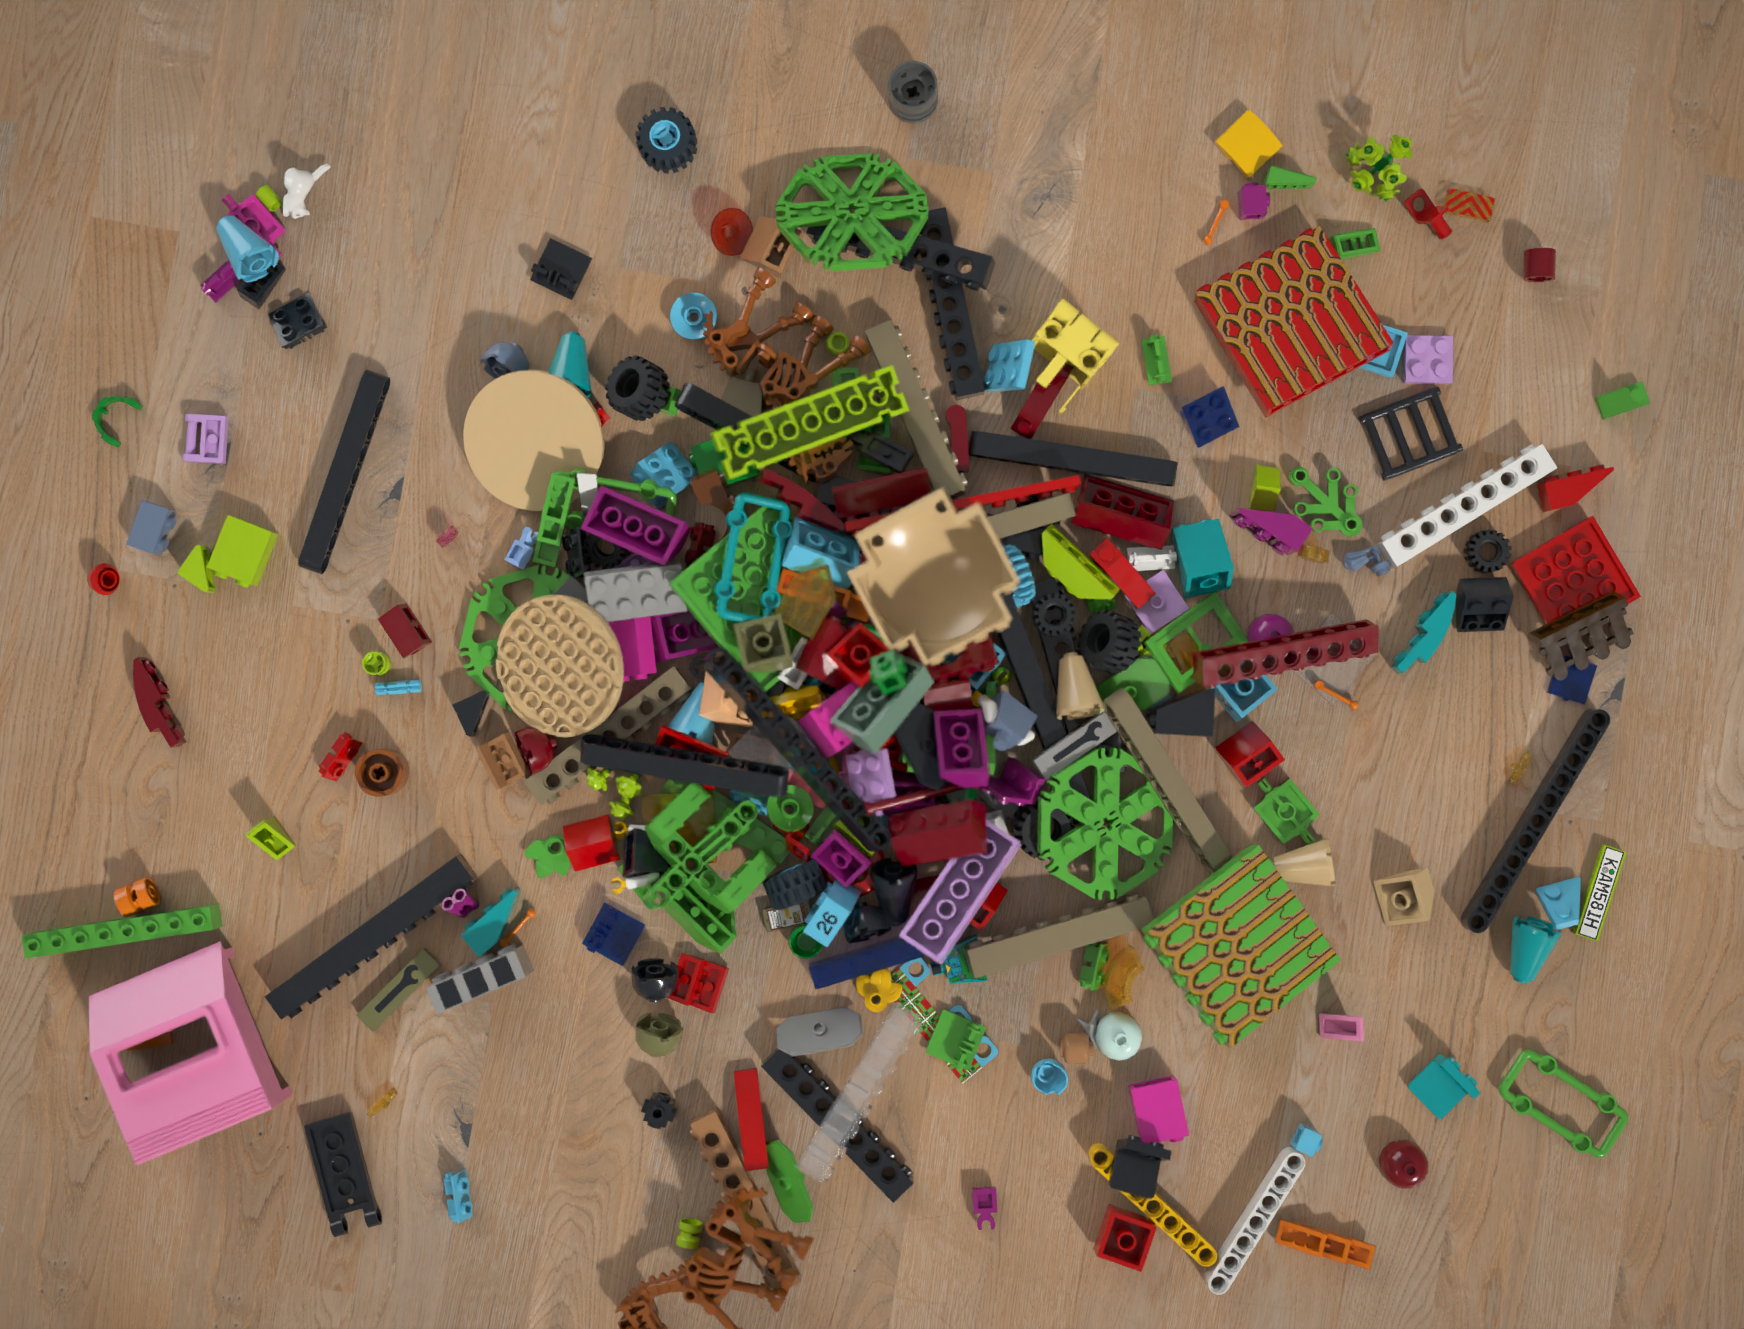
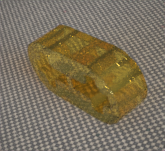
(1313, 554)

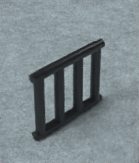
(1431, 455)

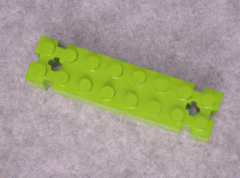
(809, 422)

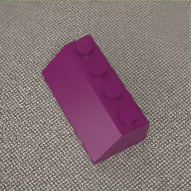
(635, 526)

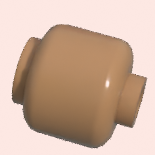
(1076, 1048)

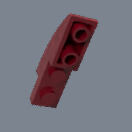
(150, 695)

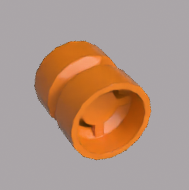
(139, 896)

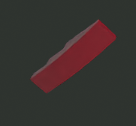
(807, 505)

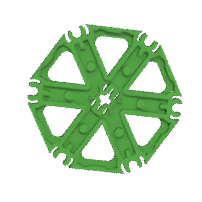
(867, 207)
(500, 609)
(1091, 815)

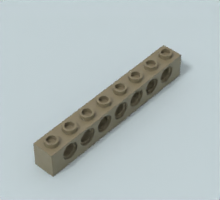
(539, 782)

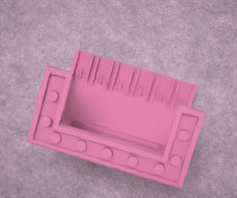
(199, 1092)

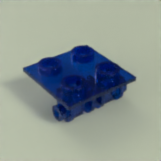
(1210, 417)
(613, 934)

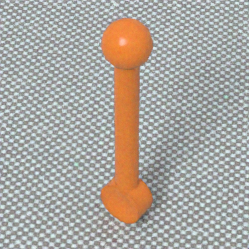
(1224, 204)
(1320, 685)
(505, 941)

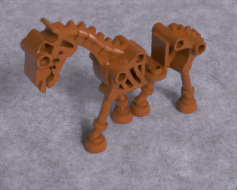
(741, 337)
(709, 1275)

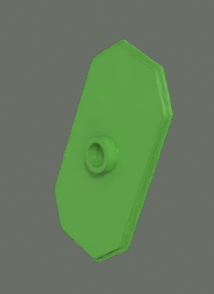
(1142, 681)
(788, 1183)

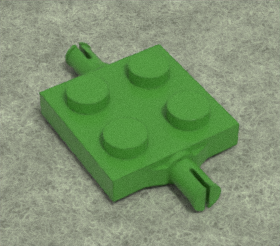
(1286, 811)

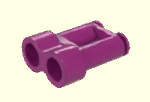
(460, 903)

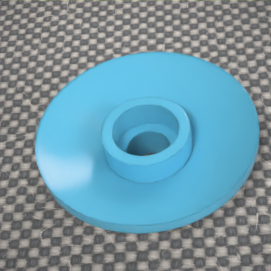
(685, 307)

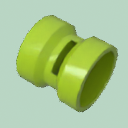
(373, 660)
(689, 1233)

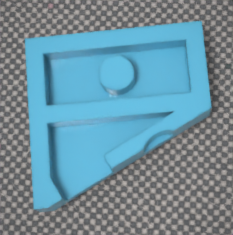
(1561, 902)

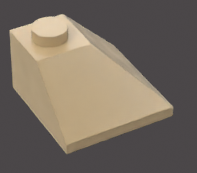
(1405, 897)

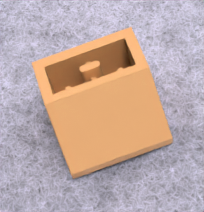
(719, 706)

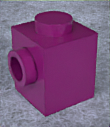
(1253, 201)

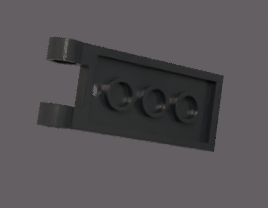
(342, 1171)

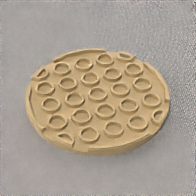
(526, 430)
(559, 665)

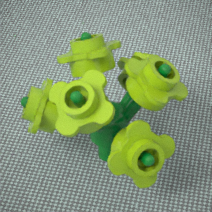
(1383, 163)

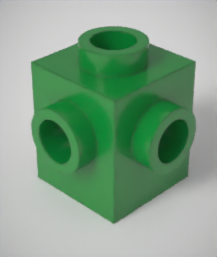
(884, 668)

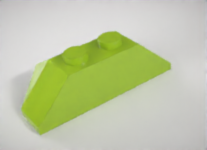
(1074, 568)

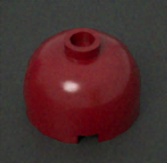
(535, 748)
(1403, 1164)

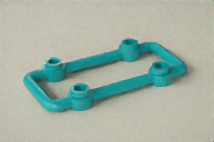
(781, 530)

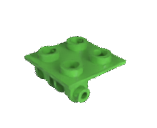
(955, 1040)

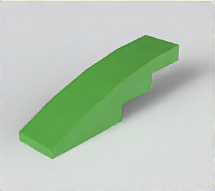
(553, 519)

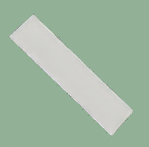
(588, 490)

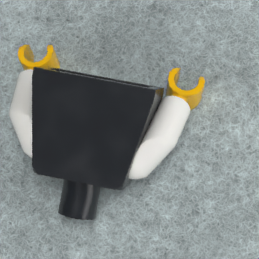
(640, 860)

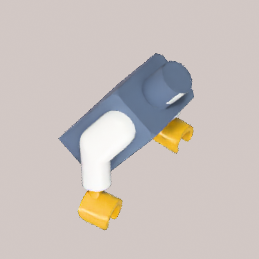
(1005, 719)

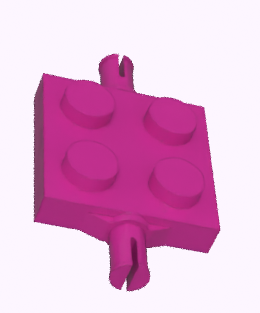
(257, 218)

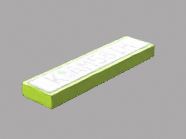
(1599, 892)

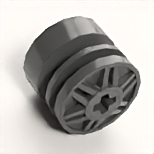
(912, 79)

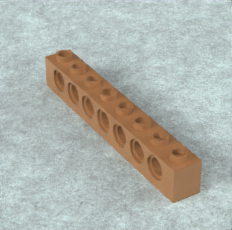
(714, 1123)

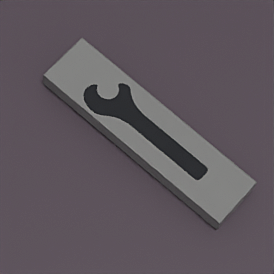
(1074, 745)

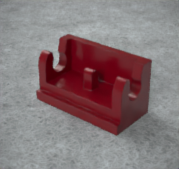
(404, 630)

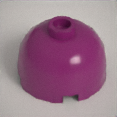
(1268, 626)

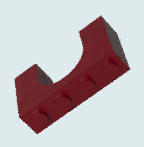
(974, 658)

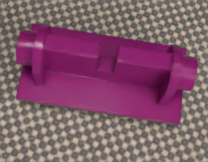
(220, 282)

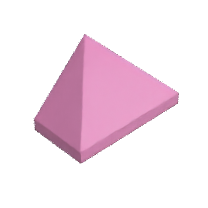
(1341, 1027)

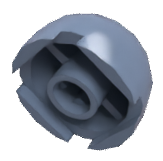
(503, 359)

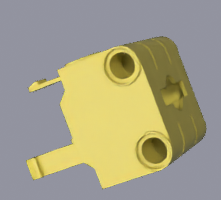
(1072, 341)

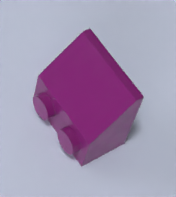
(841, 858)

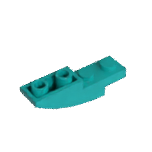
(1433, 627)

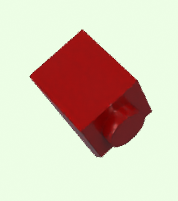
(1122, 573)

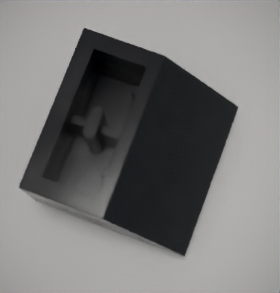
(1483, 604)

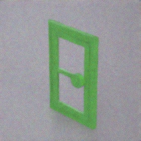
(1155, 643)

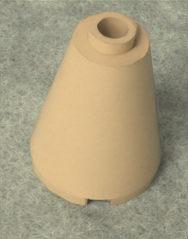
(1076, 690)
(1307, 864)

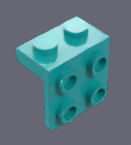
(1442, 1085)

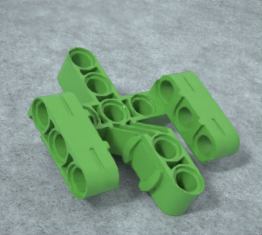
(722, 894)

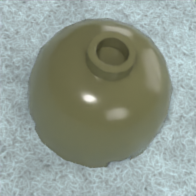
(658, 1034)

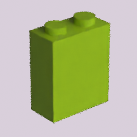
(242, 551)

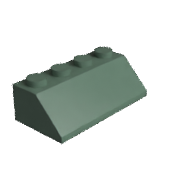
(872, 717)

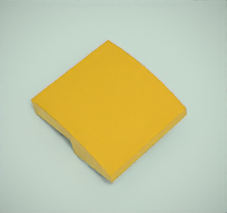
(1248, 143)

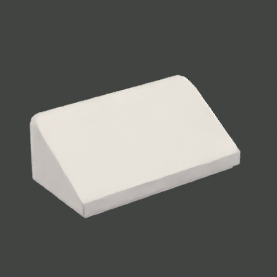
(793, 676)

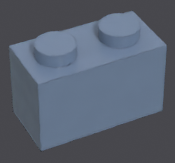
(152, 528)

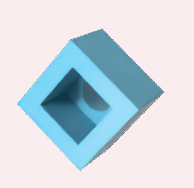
(1307, 1140)

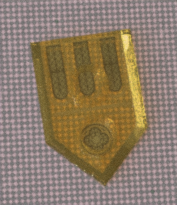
(807, 600)

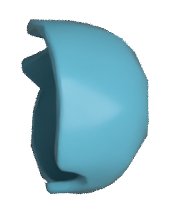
(1049, 1076)

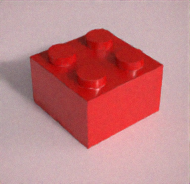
(1125, 1238)

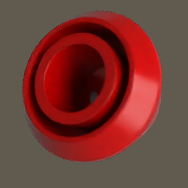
(103, 579)

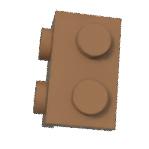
(502, 760)

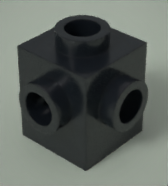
(662, 1102)

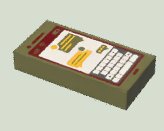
(786, 918)

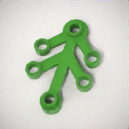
(1328, 504)

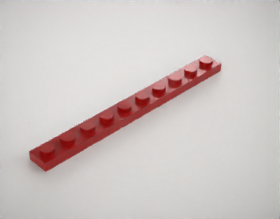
(996, 499)

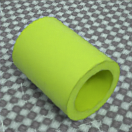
(269, 198)

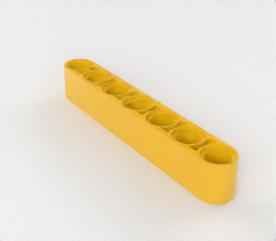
(1160, 1213)

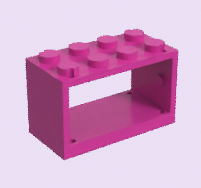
(820, 729)

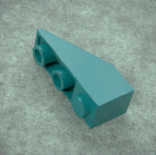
(489, 930)

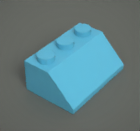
(817, 546)

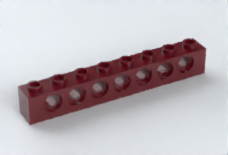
(1207, 662)

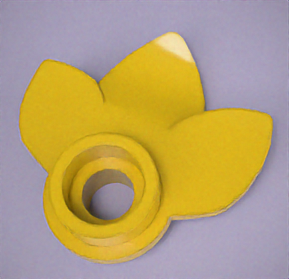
(878, 985)

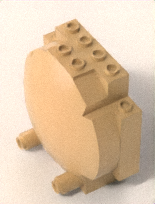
(934, 577)

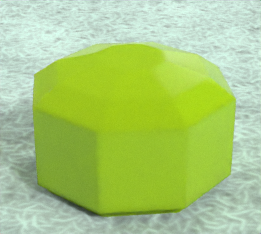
(837, 343)

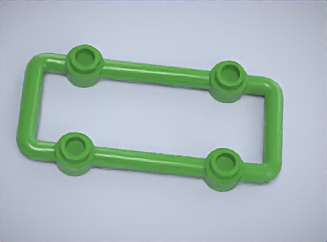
(647, 490)
(1603, 1101)

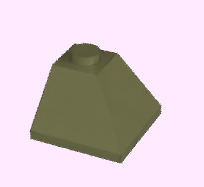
(763, 644)

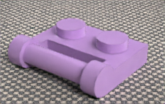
(213, 439)

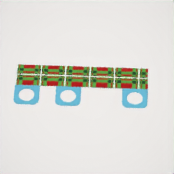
(914, 1000)

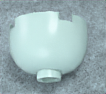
(1118, 1036)

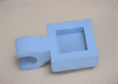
(521, 550)

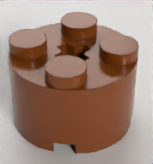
(372, 781)

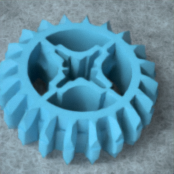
(1026, 586)

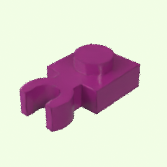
(984, 1203)

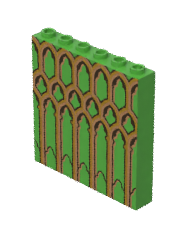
(1240, 945)

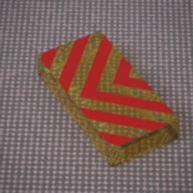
(1469, 205)

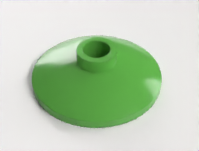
(798, 801)

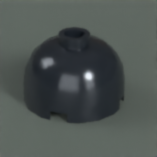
(865, 922)
(654, 979)

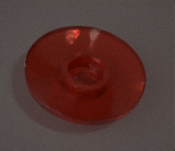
(740, 231)

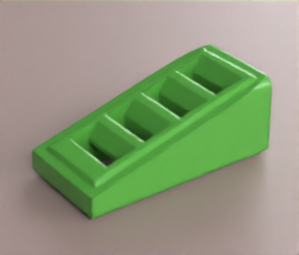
(1286, 179)
(1339, 243)

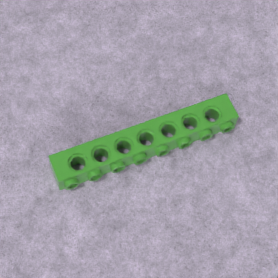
(121, 931)

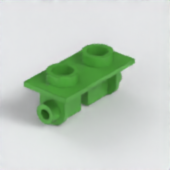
(1156, 360)
(822, 827)
(1093, 974)

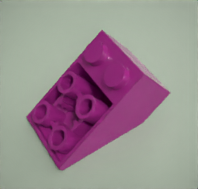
(1279, 529)

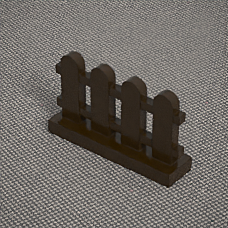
(1577, 623)

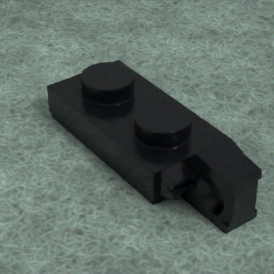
(882, 450)

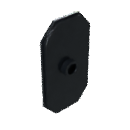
(919, 744)

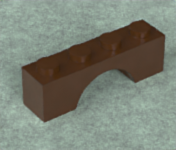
(711, 491)

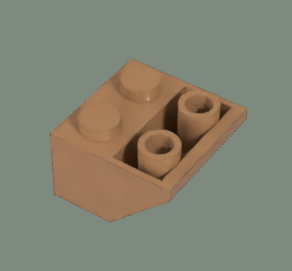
(769, 247)

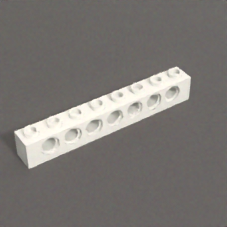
(1539, 465)

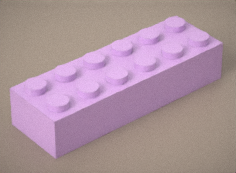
(959, 896)

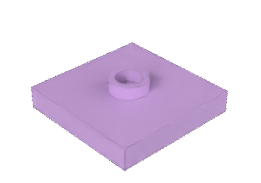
(1161, 607)

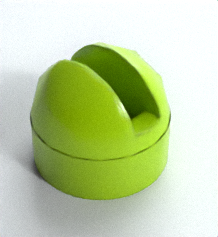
(998, 672)

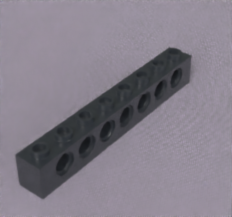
(958, 257)
(973, 385)
(1049, 644)
(891, 1186)

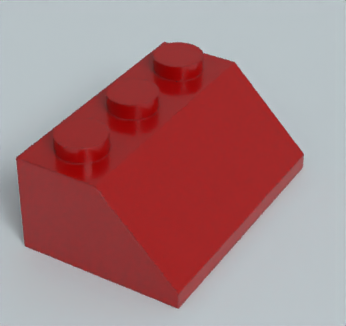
(675, 739)

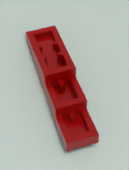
(751, 1119)

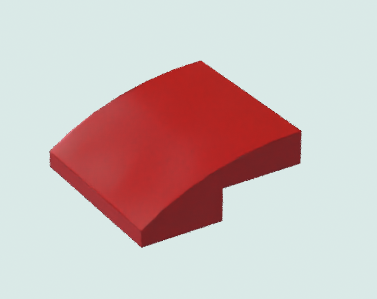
(699, 982)

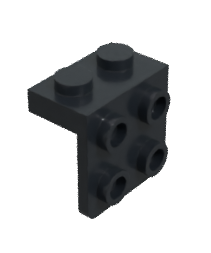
(1137, 1166)

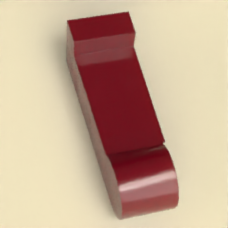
(958, 431)

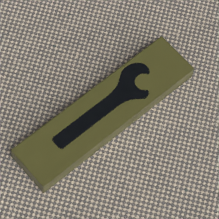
(398, 989)

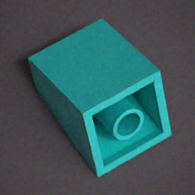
(1202, 558)

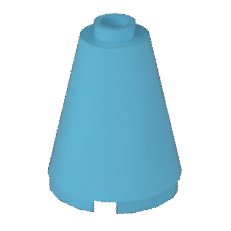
(245, 249)
(690, 722)

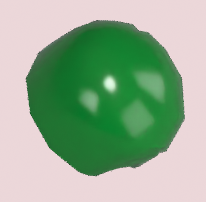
(802, 944)

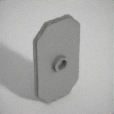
(819, 1031)

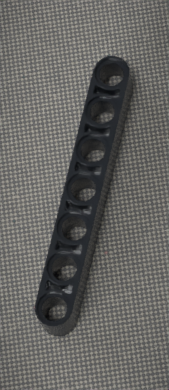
(718, 415)

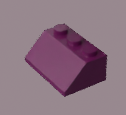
(962, 747)

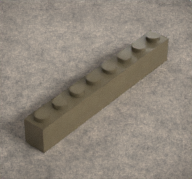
(919, 420)
(1058, 936)

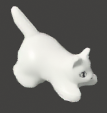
(298, 186)

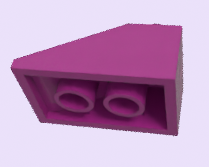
(679, 636)

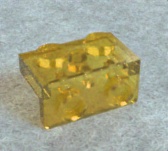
(1181, 652)

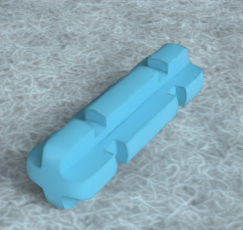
(398, 687)

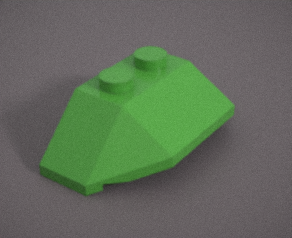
(701, 919)

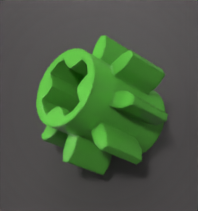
(1101, 604)

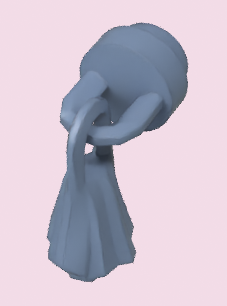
(1355, 560)

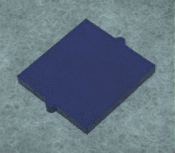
(1575, 685)

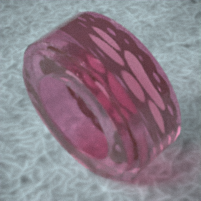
(447, 536)

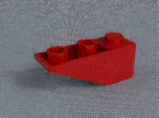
(1567, 491)

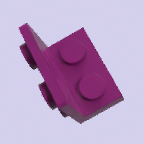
(1015, 784)

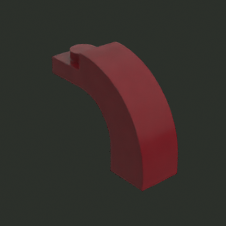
(1039, 403)

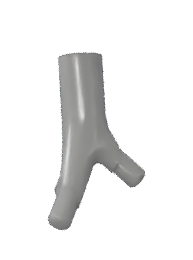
(1090, 1028)

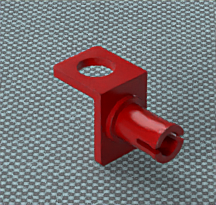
(1429, 214)
(792, 839)

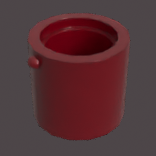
(1539, 264)

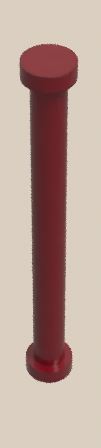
(911, 797)

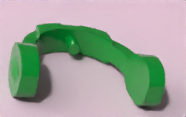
(101, 408)

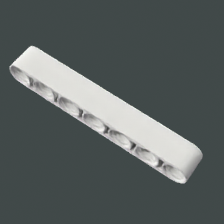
(1254, 1232)

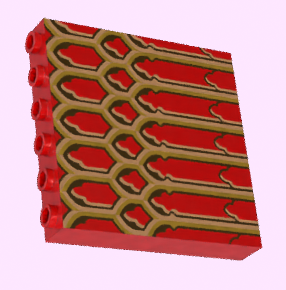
(1292, 321)

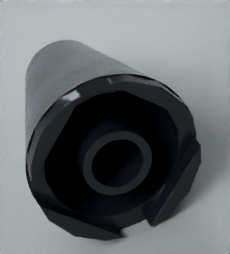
(893, 888)

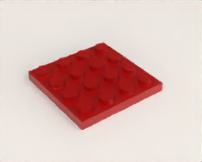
(1572, 571)

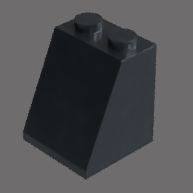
(1185, 716)

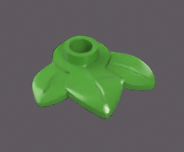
(547, 858)

